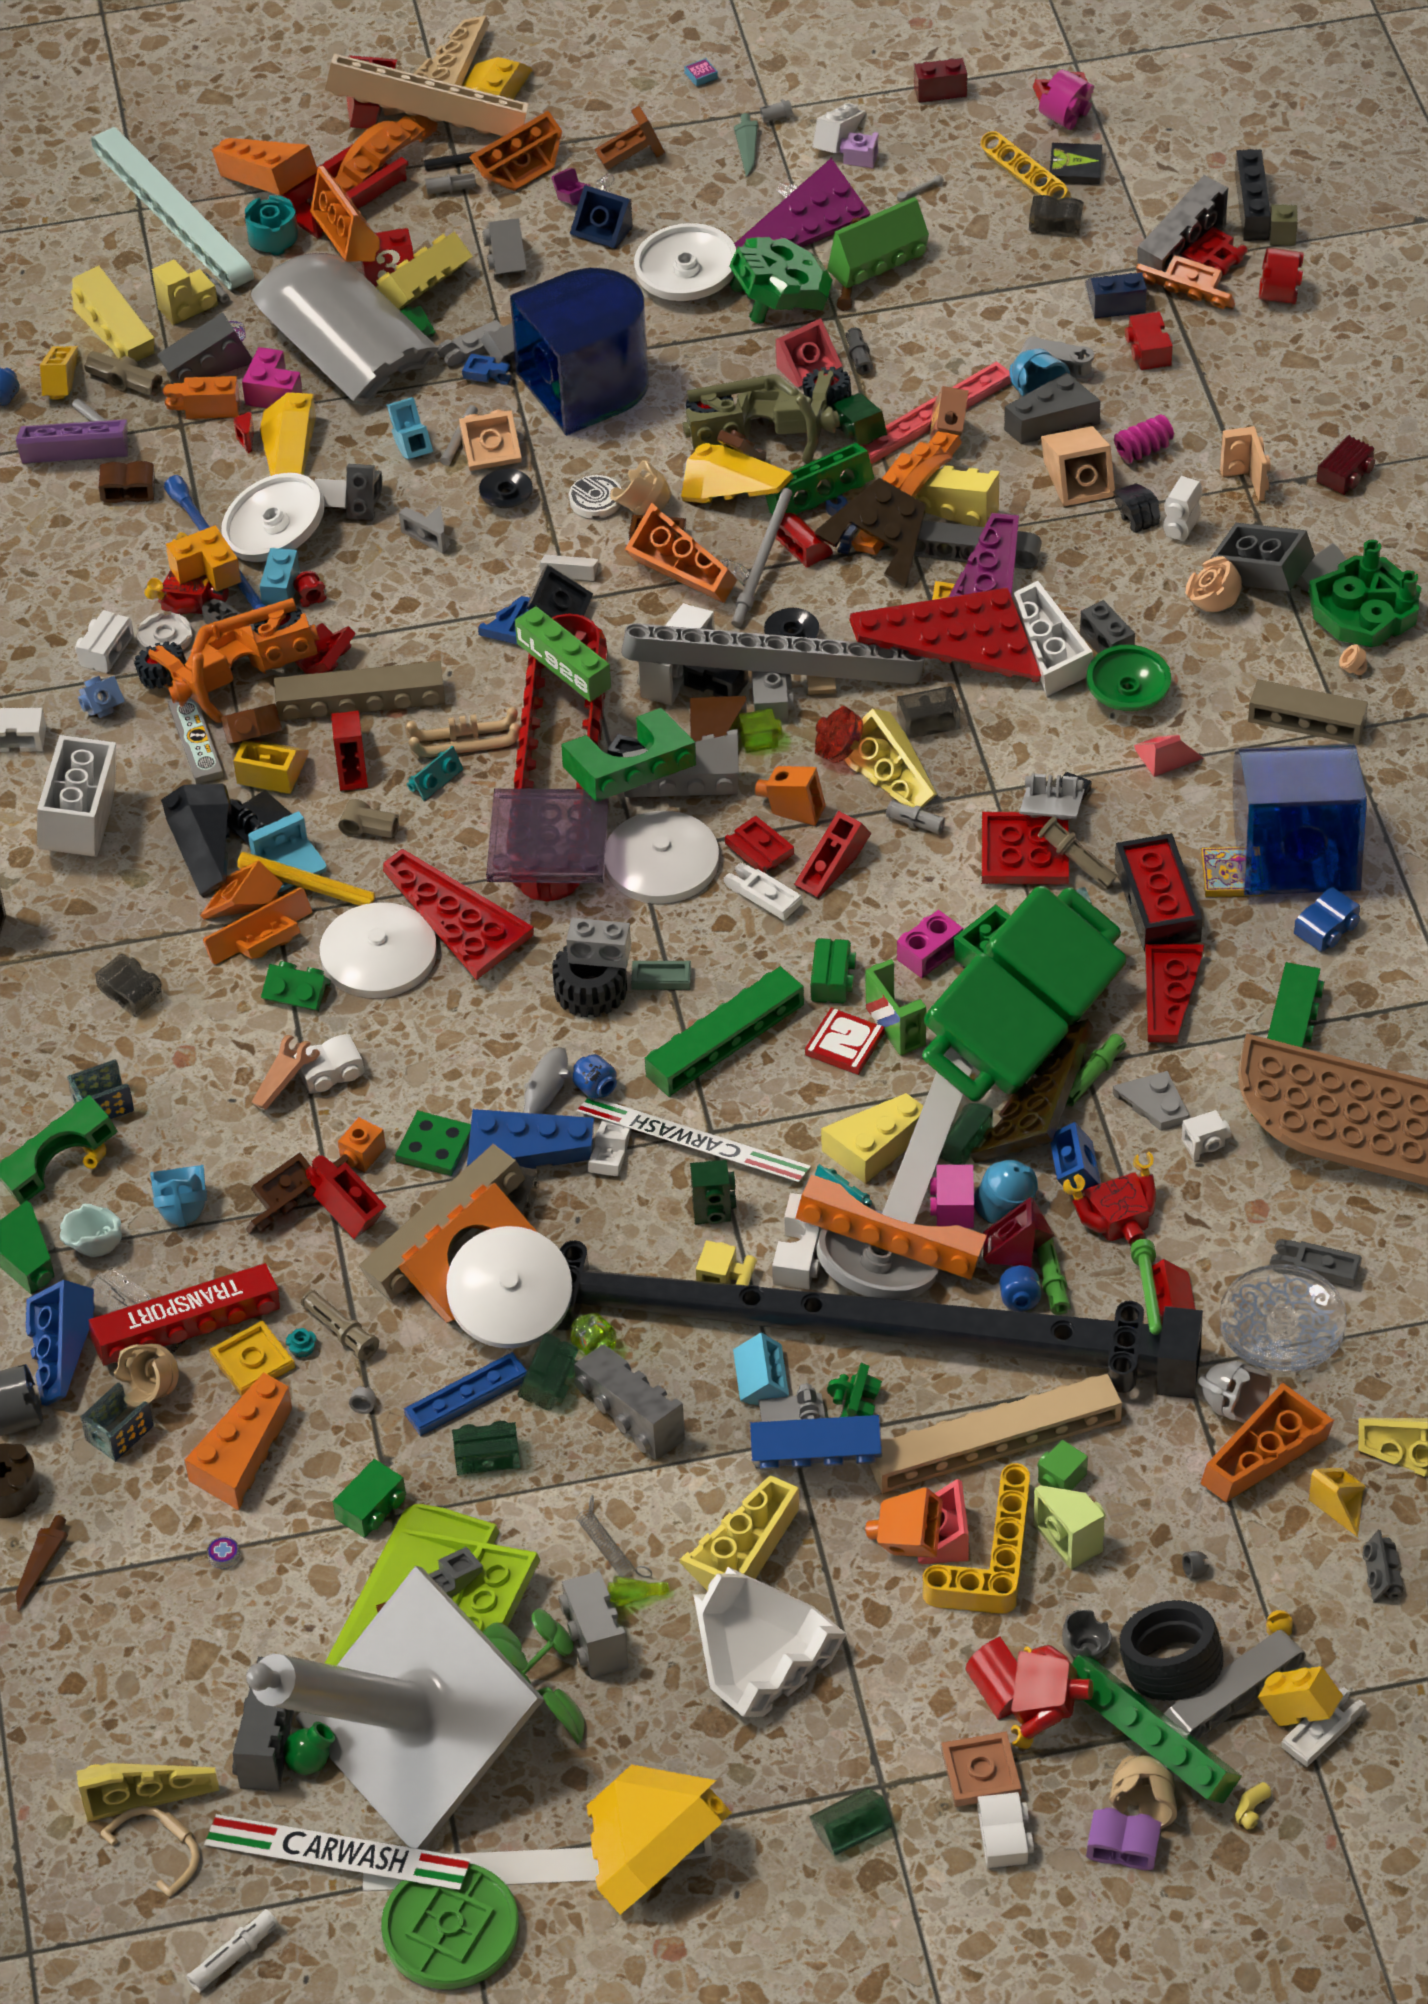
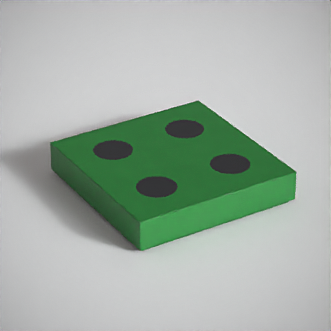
(434, 1143)

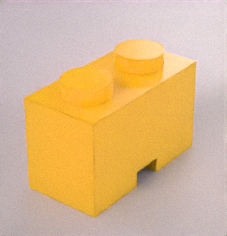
(1300, 1694)

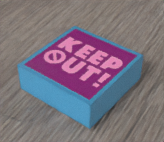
(701, 72)

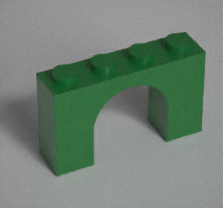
(606, 775)

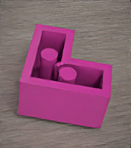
(268, 379)

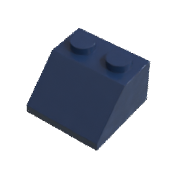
(1117, 295)

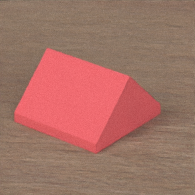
(804, 351)
(953, 1534)

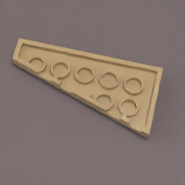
(454, 57)

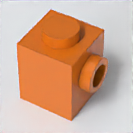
(362, 1144)

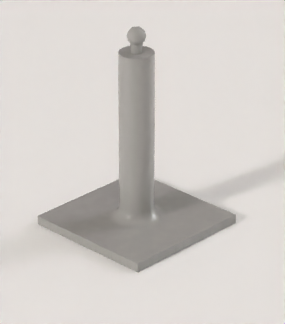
(411, 1706)

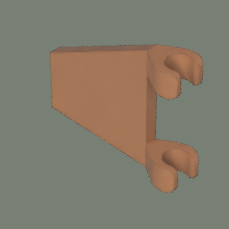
(283, 1070)

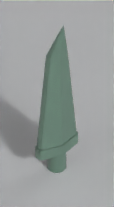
(746, 138)

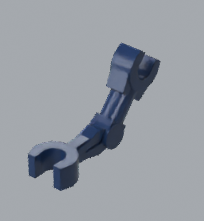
(846, 541)

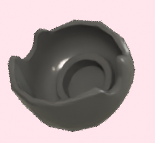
(1086, 1635)

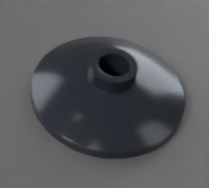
(505, 488)
(792, 622)

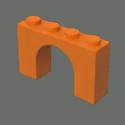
(429, 1265)

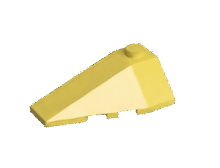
(890, 760)

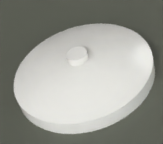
(685, 262)
(273, 514)
(661, 857)
(378, 950)
(509, 1287)

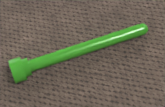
(1143, 1255)

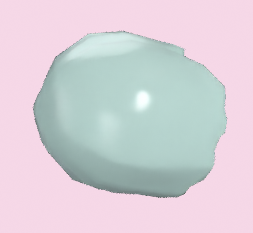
(91, 1230)

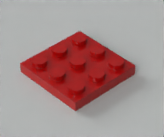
(1015, 852)

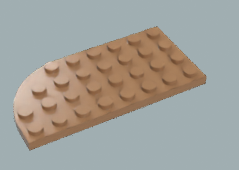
(1337, 1107)

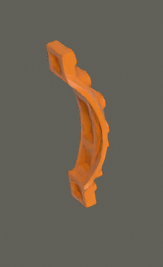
(379, 145)
(910, 474)

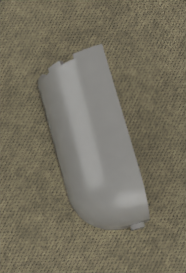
(342, 323)

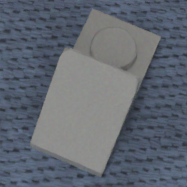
(424, 529)

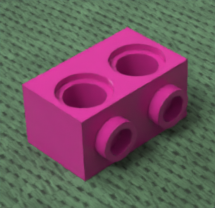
(928, 943)

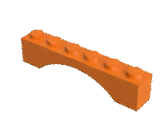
(945, 1248)

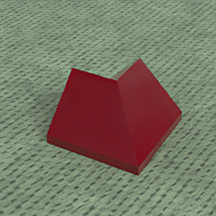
(1016, 1236)

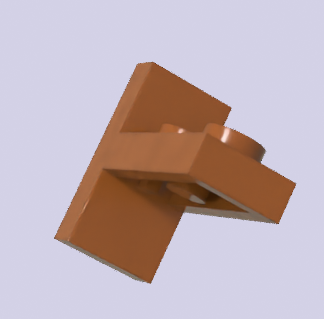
(630, 142)

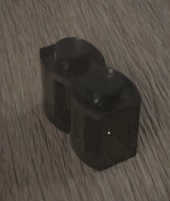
(1056, 216)
(129, 984)

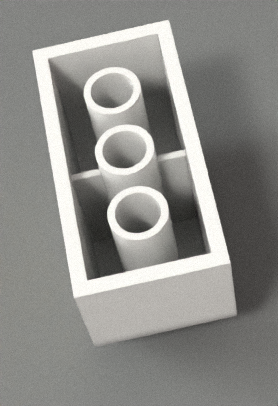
(77, 796)

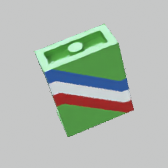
(902, 1025)

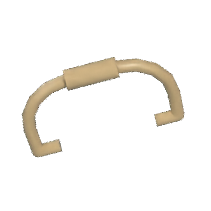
(173, 1826)

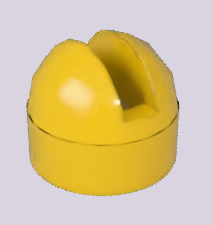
(1282, 1622)

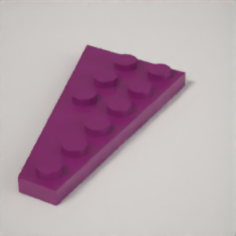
(812, 210)
(993, 558)

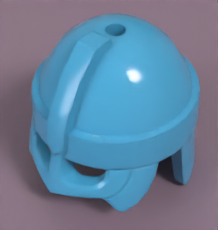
(1034, 369)
(1004, 1188)
(179, 1194)

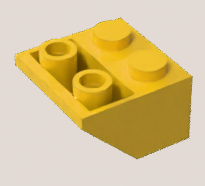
(268, 765)

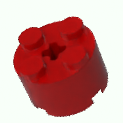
(1281, 275)

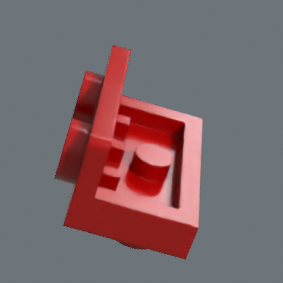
(329, 649)

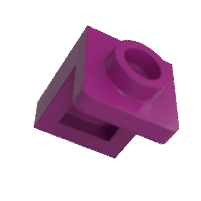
(568, 186)

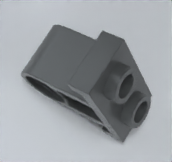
(362, 490)

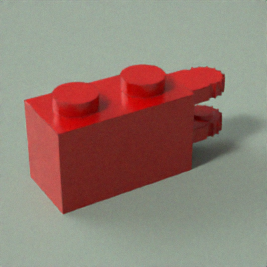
(344, 1195)

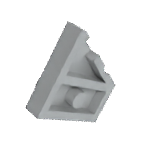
(1154, 1099)

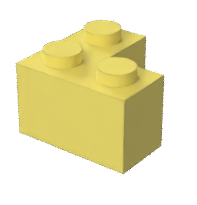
(182, 294)

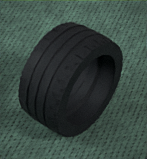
(1178, 1675)

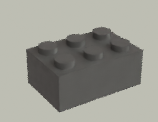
(1267, 555)

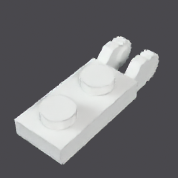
(763, 890)
(1314, 1737)

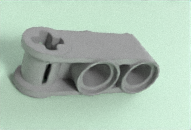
(1069, 354)

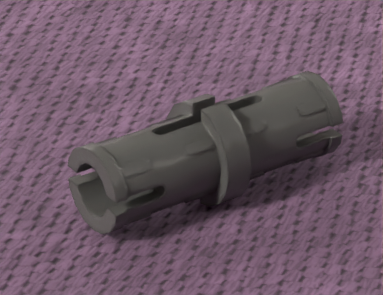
(859, 351)

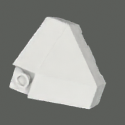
(760, 1641)

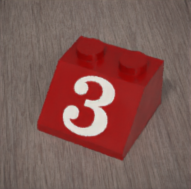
(393, 250)

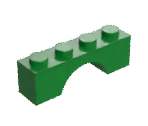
(80, 1126)

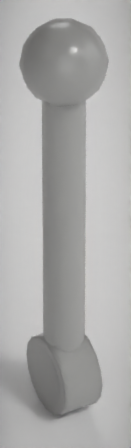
(902, 196)

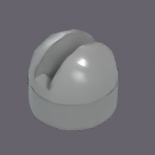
(356, 1402)

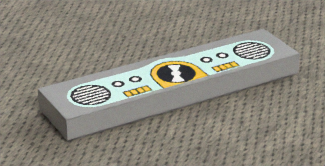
(196, 741)

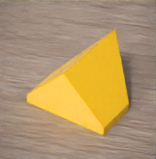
(1338, 1496)

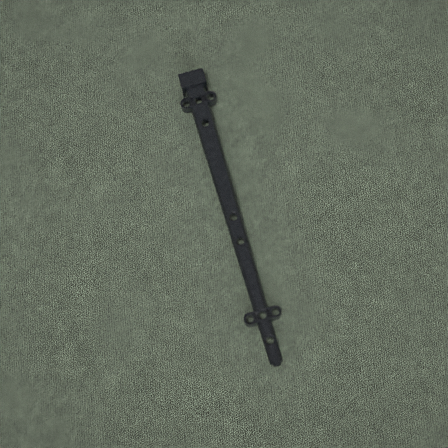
(1024, 1335)

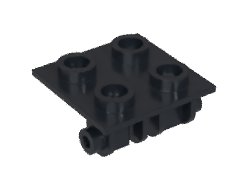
(255, 814)

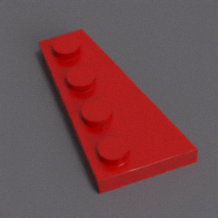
(1169, 986)

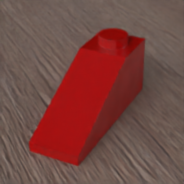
(833, 854)

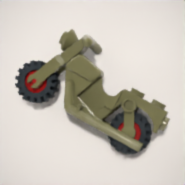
(771, 397)

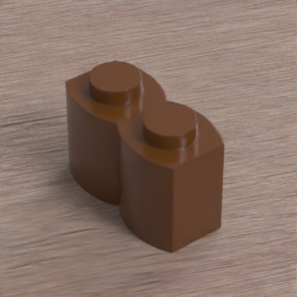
(126, 482)

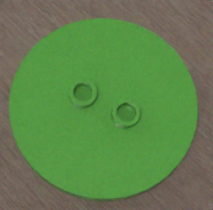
(450, 1934)

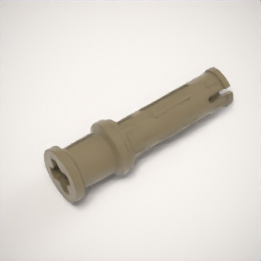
(1067, 844)
(348, 1331)

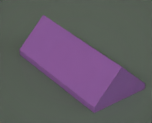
(73, 441)

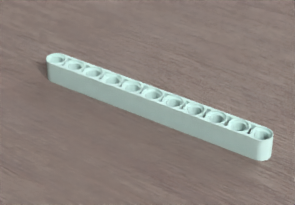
(172, 208)

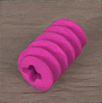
(1144, 438)

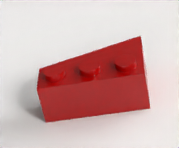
(366, 114)

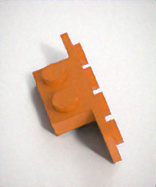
(1190, 278)
(261, 929)

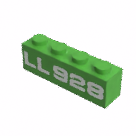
(563, 653)

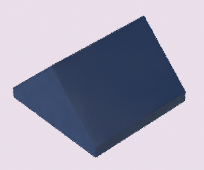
(602, 217)

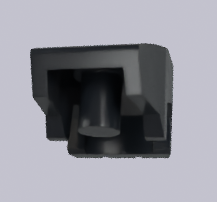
(1138, 505)

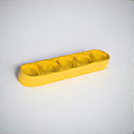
(1019, 160)

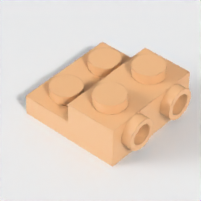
(490, 440)

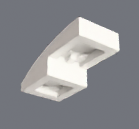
(609, 1149)

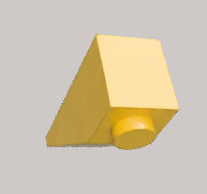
(58, 371)

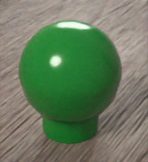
(308, 1748)

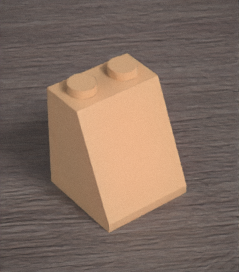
(1079, 465)

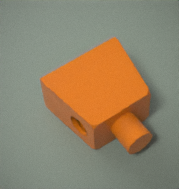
(794, 793)
(908, 1524)

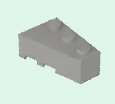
(594, 1625)

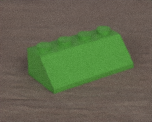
(878, 243)

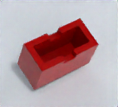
(1147, 341)

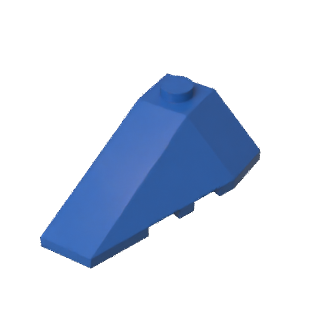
(59, 1328)

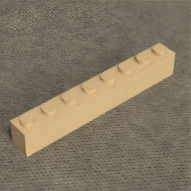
(424, 96)
(997, 1432)

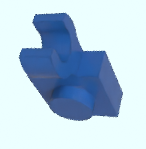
(483, 367)

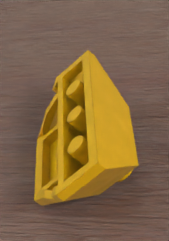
(498, 77)

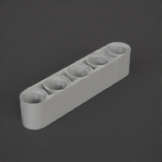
(1236, 1685)

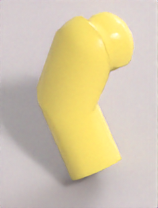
(1249, 1799)

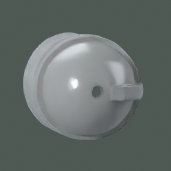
(1235, 1389)

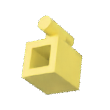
(720, 1265)

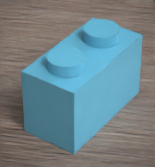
(279, 575)

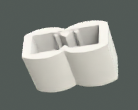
(1182, 508)
(337, 1063)
(1003, 1830)

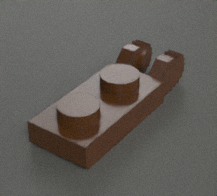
(738, 442)

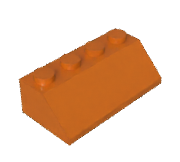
(342, 220)

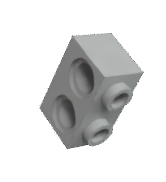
(598, 943)

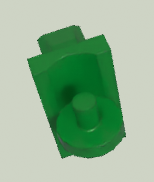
(859, 1385)

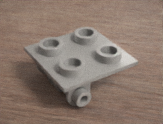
(1052, 801)
(803, 1406)

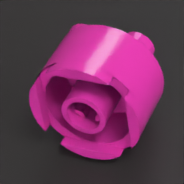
(1066, 99)

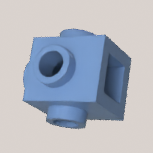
(109, 693)

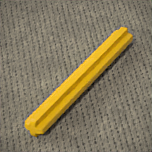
(311, 881)

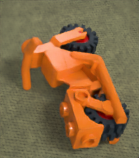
(279, 639)

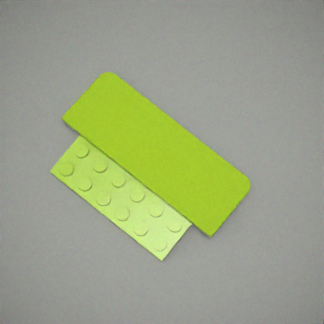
(422, 1539)

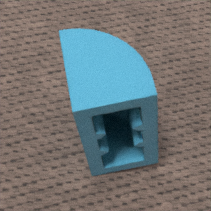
(760, 1369)

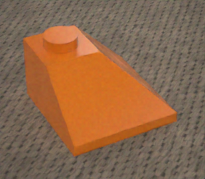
(244, 892)

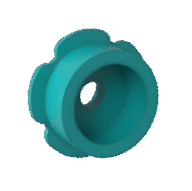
(301, 1348)

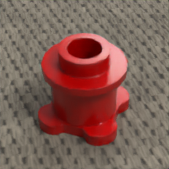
(310, 588)

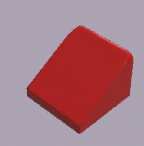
(244, 430)

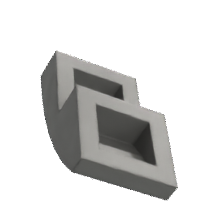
(456, 1571)

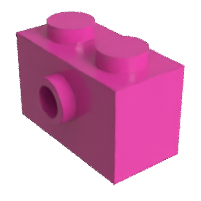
(953, 1195)

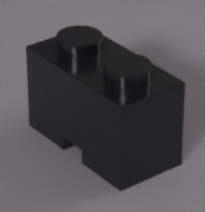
(719, 680)

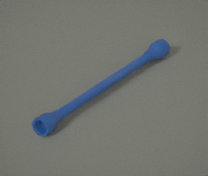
(179, 491)

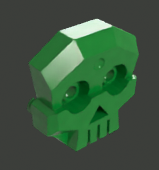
(779, 276)
(1366, 599)

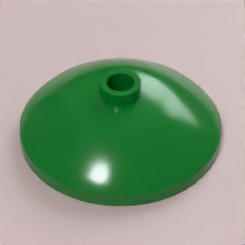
(1128, 677)

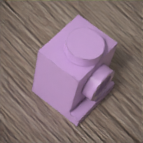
(860, 149)

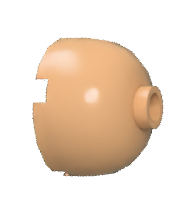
(1215, 585)

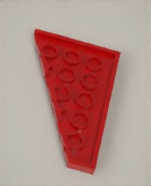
(961, 628)

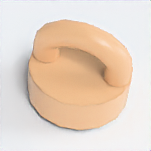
(1354, 660)

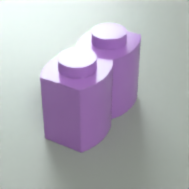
(1123, 1839)

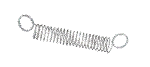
(590, 1511)

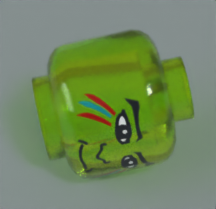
(591, 1332)

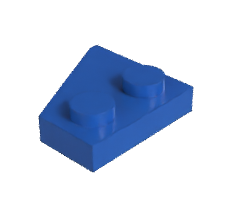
(504, 625)

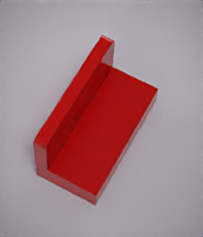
(1172, 1287)

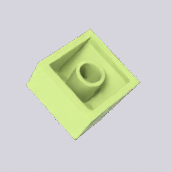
(1069, 1523)

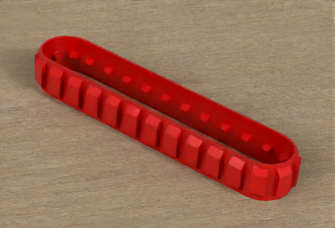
(592, 637)

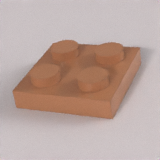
(980, 1767)

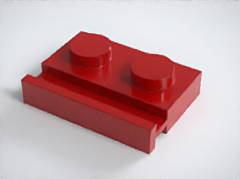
(759, 845)

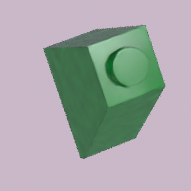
(24, 1249)

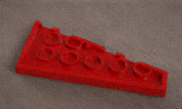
(464, 920)

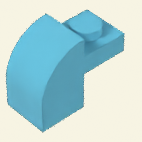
(407, 430)

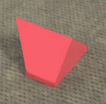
(1165, 754)

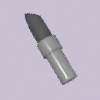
(220, 292)

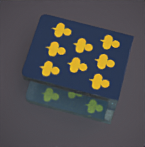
(104, 1086)
(123, 1435)

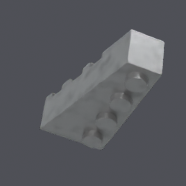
(1187, 222)

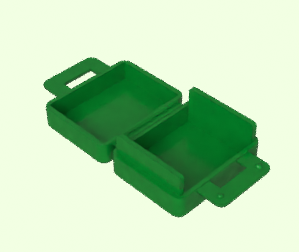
(1023, 991)

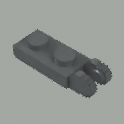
(1328, 1262)

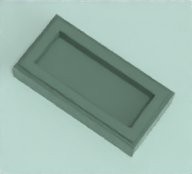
(661, 975)

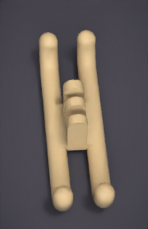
(464, 735)

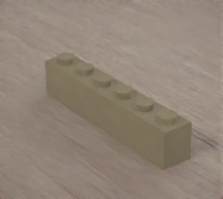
(359, 690)
(489, 1168)

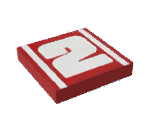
(844, 1041)

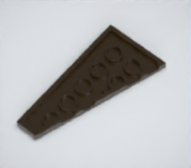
(1036, 1109)

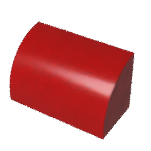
(801, 540)
(994, 1675)

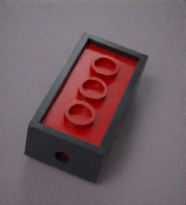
(1158, 891)

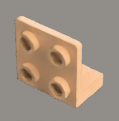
(1243, 454)

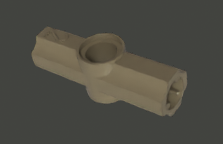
(123, 373)

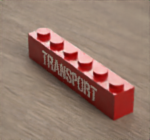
(186, 1312)

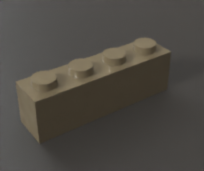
(1307, 711)

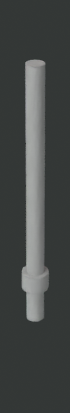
(745, 600)

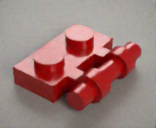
(1211, 247)

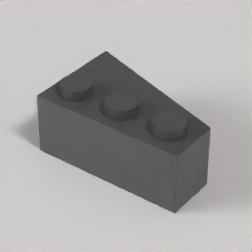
(206, 351)
(1051, 408)

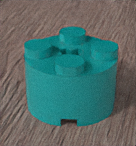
(271, 224)

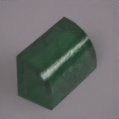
(966, 1133)
(851, 1821)

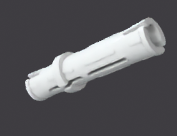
(242, 1942)

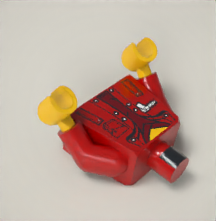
(183, 597)

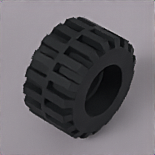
(587, 995)

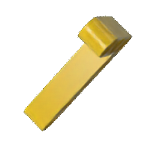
(998, 1578)

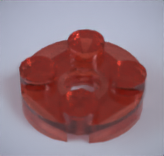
(837, 734)

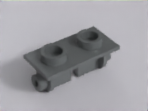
(1379, 1557)

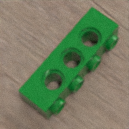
(857, 472)

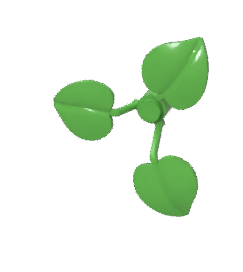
(557, 1636)

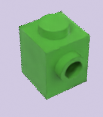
(1062, 1467)

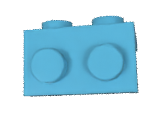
(287, 844)

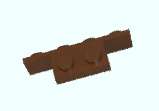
(282, 1189)

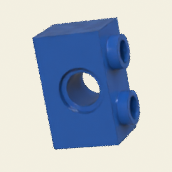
(1074, 1155)

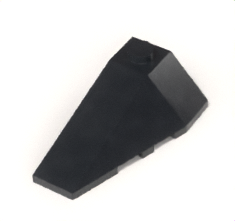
(199, 825)

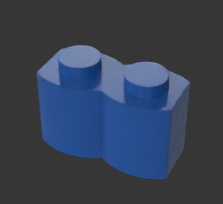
(1327, 919)

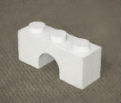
(796, 1261)

